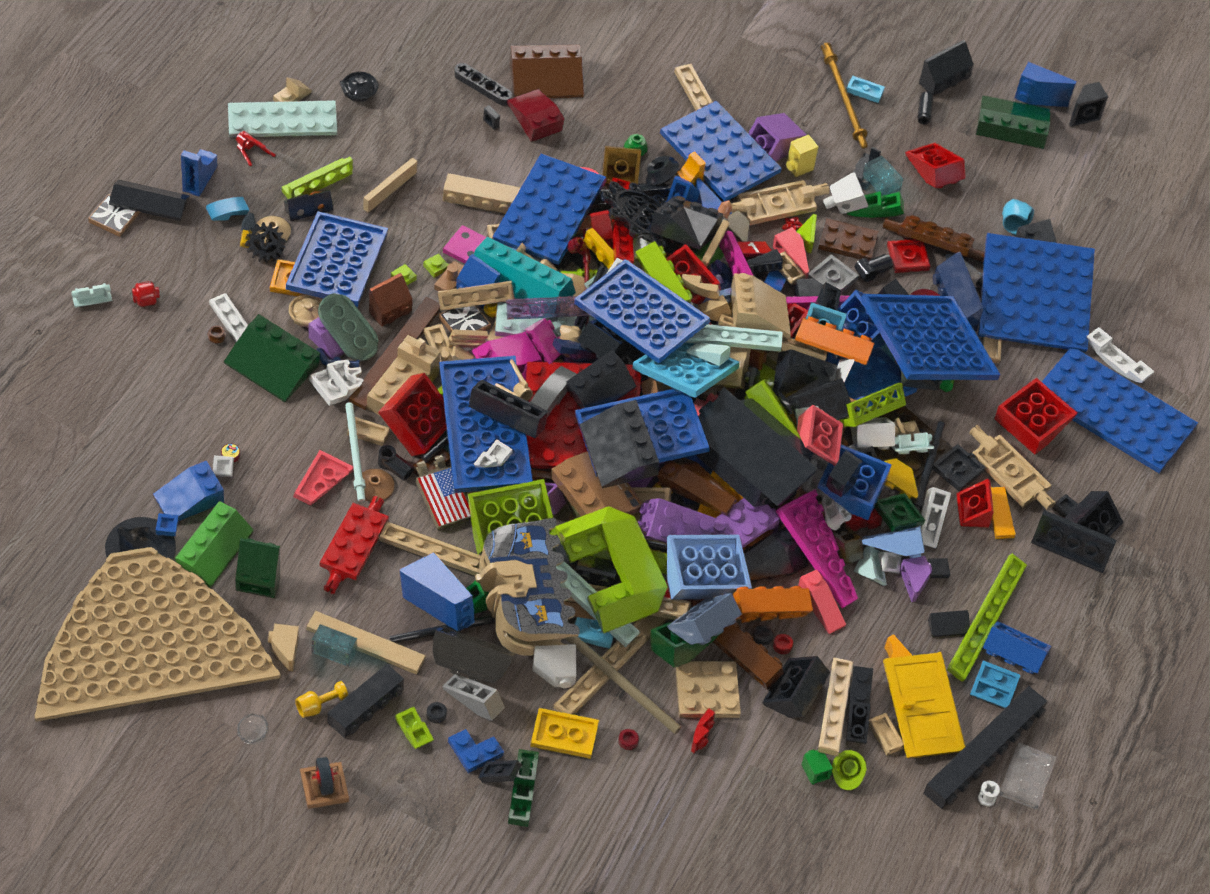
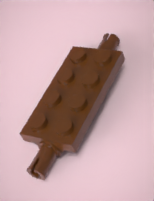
(935, 235)

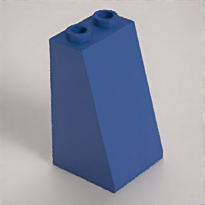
(438, 592)

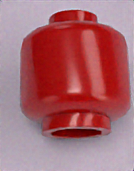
(145, 294)

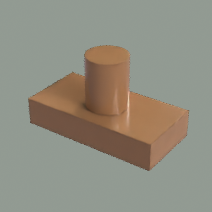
(449, 277)

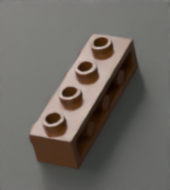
(749, 655)

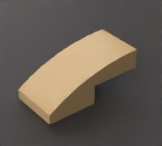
(695, 284)

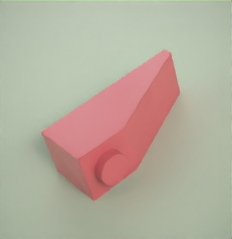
(793, 245)
(822, 601)

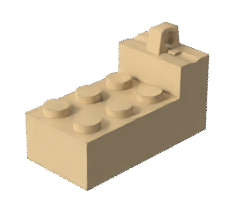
(412, 359)

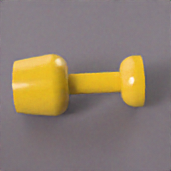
(310, 703)

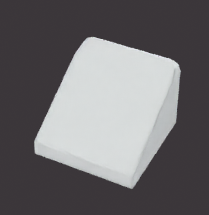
(890, 562)

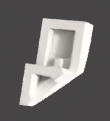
(495, 456)

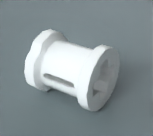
(988, 793)

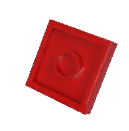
(908, 256)

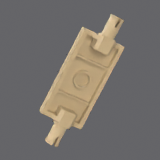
(779, 201)
(1011, 470)

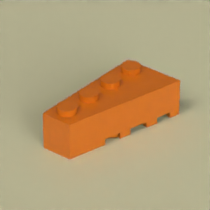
(773, 602)

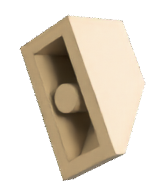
(284, 643)

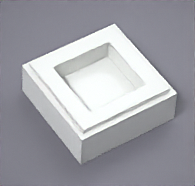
(223, 466)

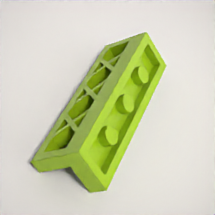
(319, 179)
(877, 409)

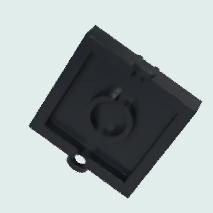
(958, 467)

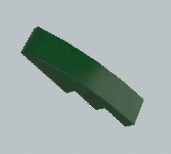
(523, 788)

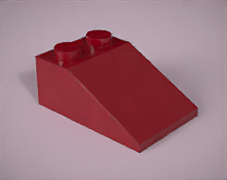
(537, 114)

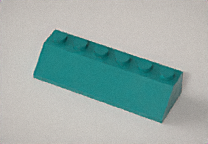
(527, 275)

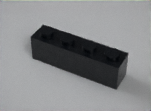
(508, 408)
(366, 701)

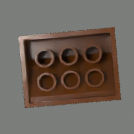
(550, 68)

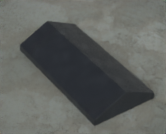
(148, 199)

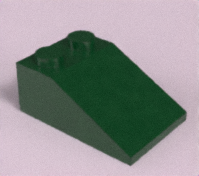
(674, 648)

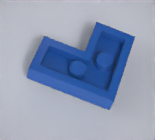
(473, 755)

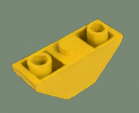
(901, 478)

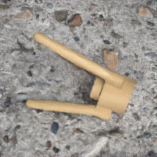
(520, 389)

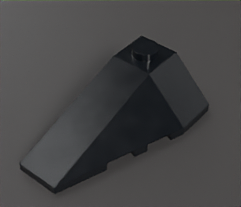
(775, 556)

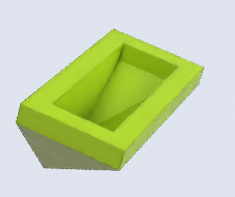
(807, 232)

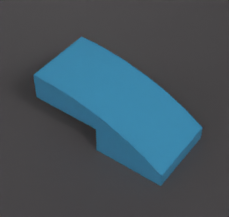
(226, 207)

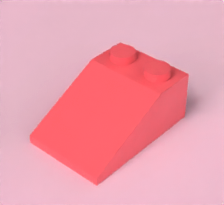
(820, 433)

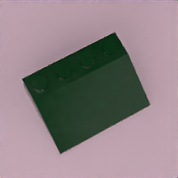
(1013, 122)
(272, 358)

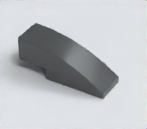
(553, 390)

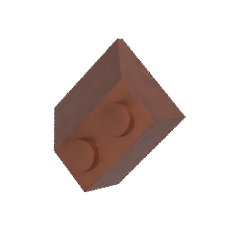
(390, 300)

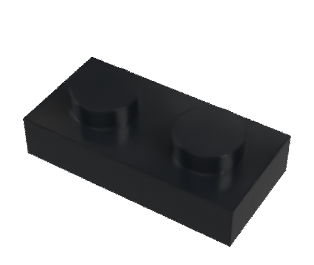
(499, 771)

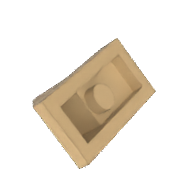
(294, 91)

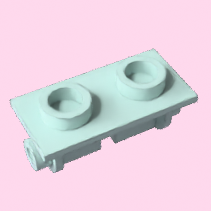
(87, 296)
(920, 443)

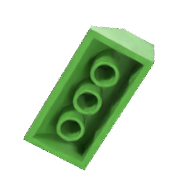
(214, 543)

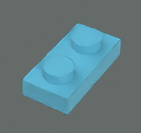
(865, 89)

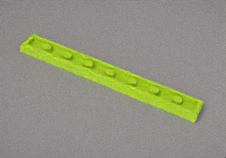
(986, 617)

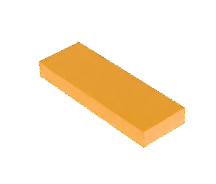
(1001, 518)

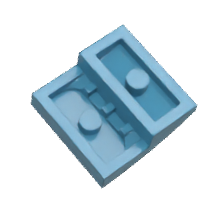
(995, 684)

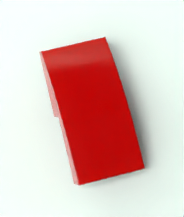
(701, 732)

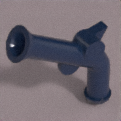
(324, 360)

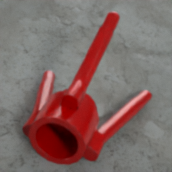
(246, 141)

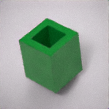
(816, 766)

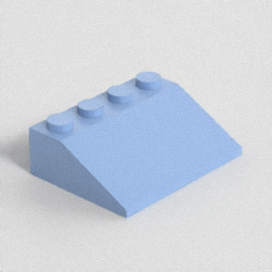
(705, 566)

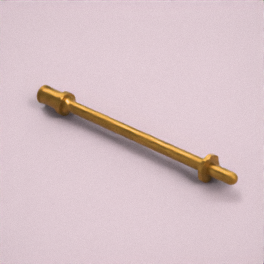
(831, 58)

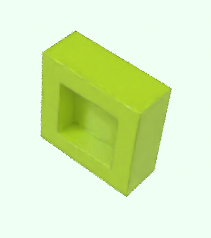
(435, 265)
(408, 274)

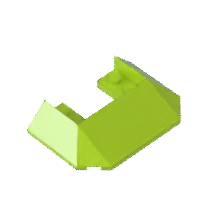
(641, 578)

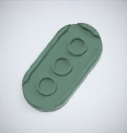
(348, 327)

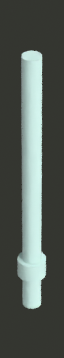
(359, 482)

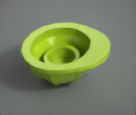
(849, 769)

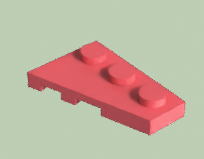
(321, 477)

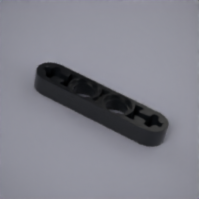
(497, 95)

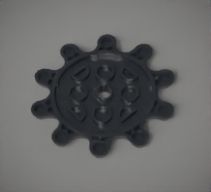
(632, 208)

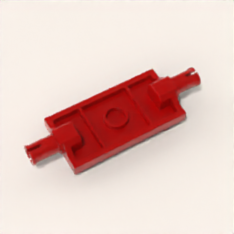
(353, 543)

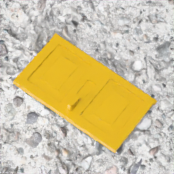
(924, 705)

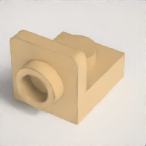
(906, 428)

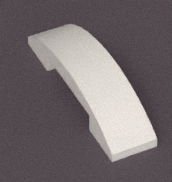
(1116, 359)

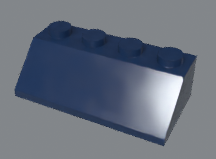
(954, 280)

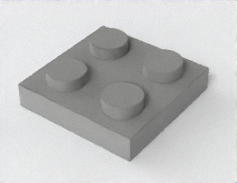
(834, 273)

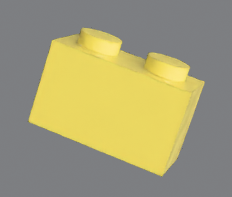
(802, 156)

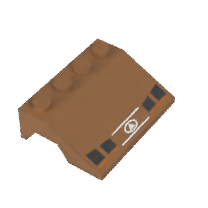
(583, 490)

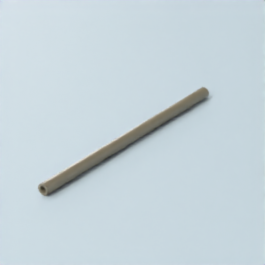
(621, 681)

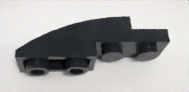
(859, 705)

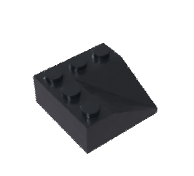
(686, 222)
(801, 372)

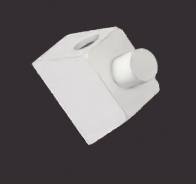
(846, 195)

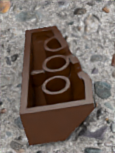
(695, 483)

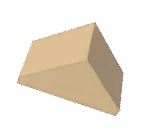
(714, 308)

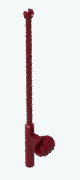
(576, 246)

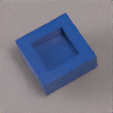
(167, 524)

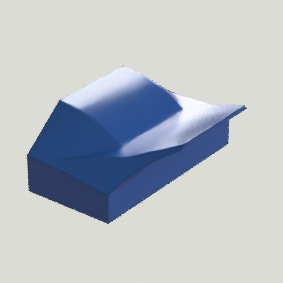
(685, 189)

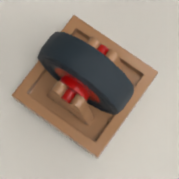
(324, 784)

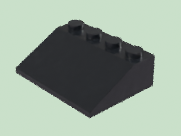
(620, 445)

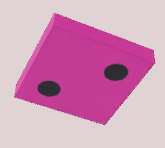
(463, 244)

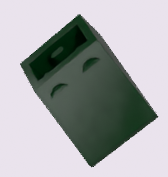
(258, 568)

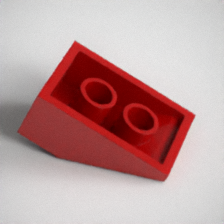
(937, 165)

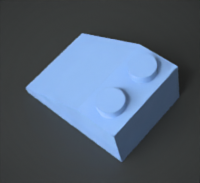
(901, 542)

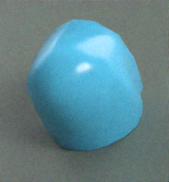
(1016, 214)

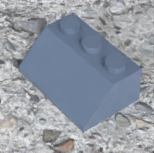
(706, 619)

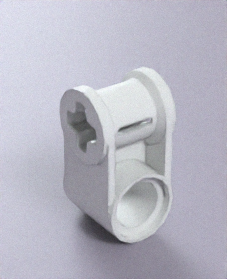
(834, 513)

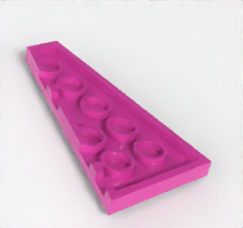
(815, 538)

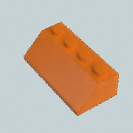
(835, 341)

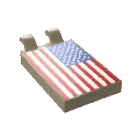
(439, 496)

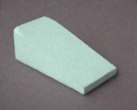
(710, 352)

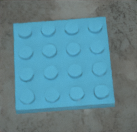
(685, 371)

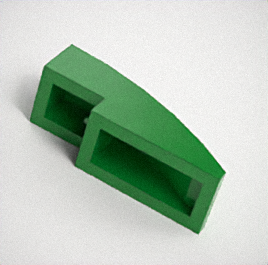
(881, 206)

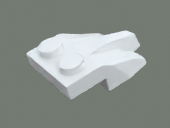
(337, 381)

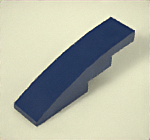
(574, 350)

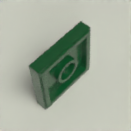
(899, 512)

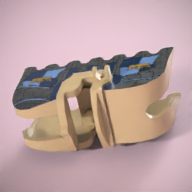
(526, 587)

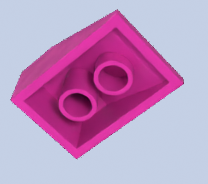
(542, 338)
(513, 345)

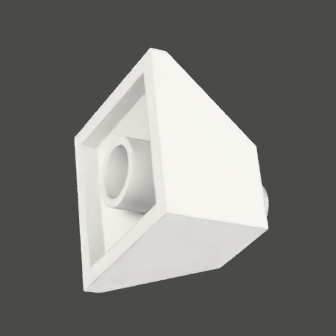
(556, 664)

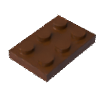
(848, 239)

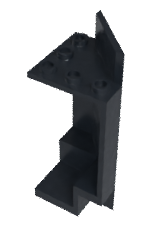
(753, 450)

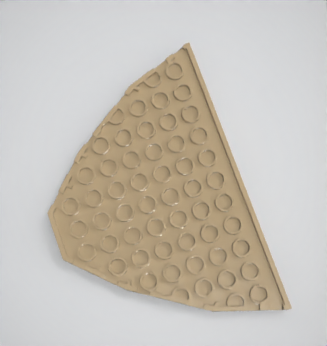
(145, 637)

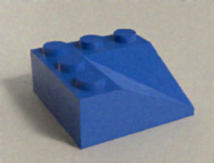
(864, 494)

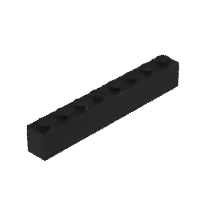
(985, 748)

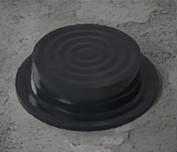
(139, 534)

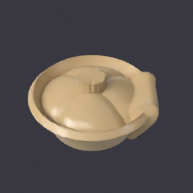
(304, 309)

